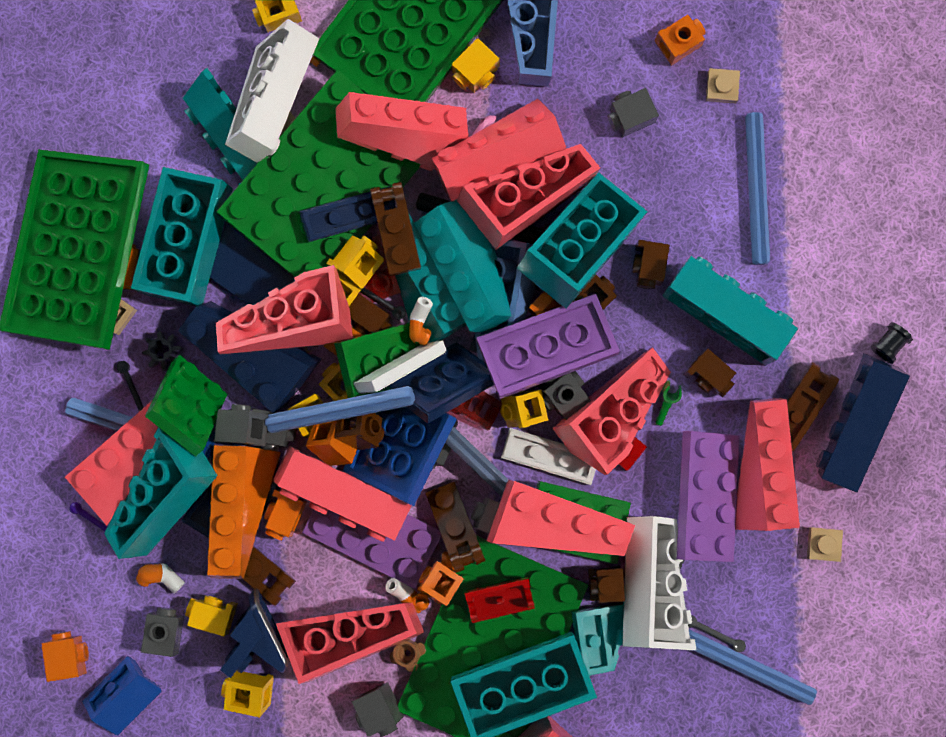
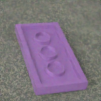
(547, 346)
(708, 496)
(398, 559)

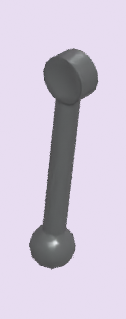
(738, 644)

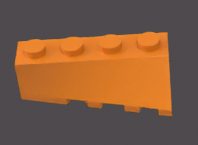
(237, 506)

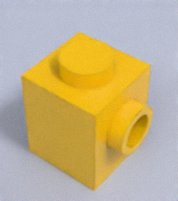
(475, 67)

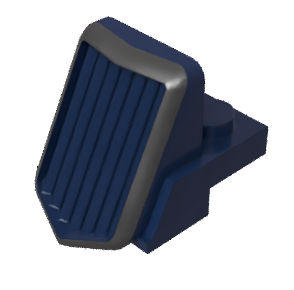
(258, 635)

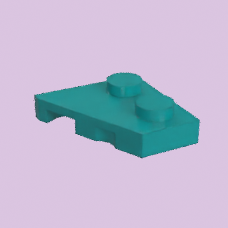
(599, 636)

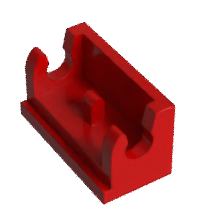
(499, 599)

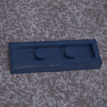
(340, 216)

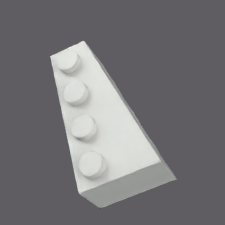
(270, 90)

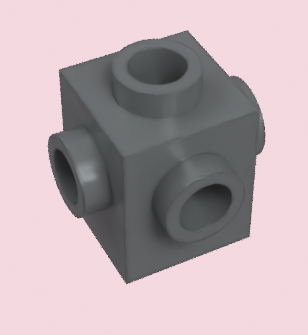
(564, 394)

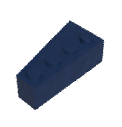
(266, 374)
(861, 422)

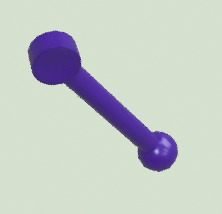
(76, 508)

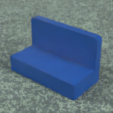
(121, 697)

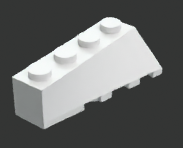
(654, 588)

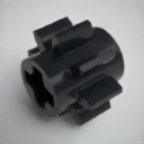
(156, 344)

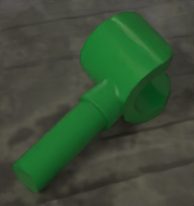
(669, 399)

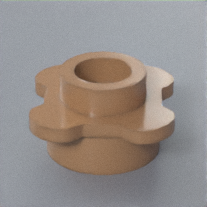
(398, 655)

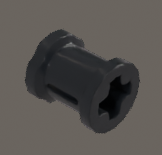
(892, 342)

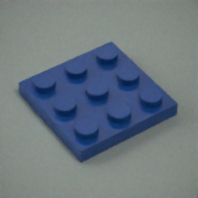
(404, 454)

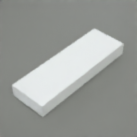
(400, 367)
(546, 456)

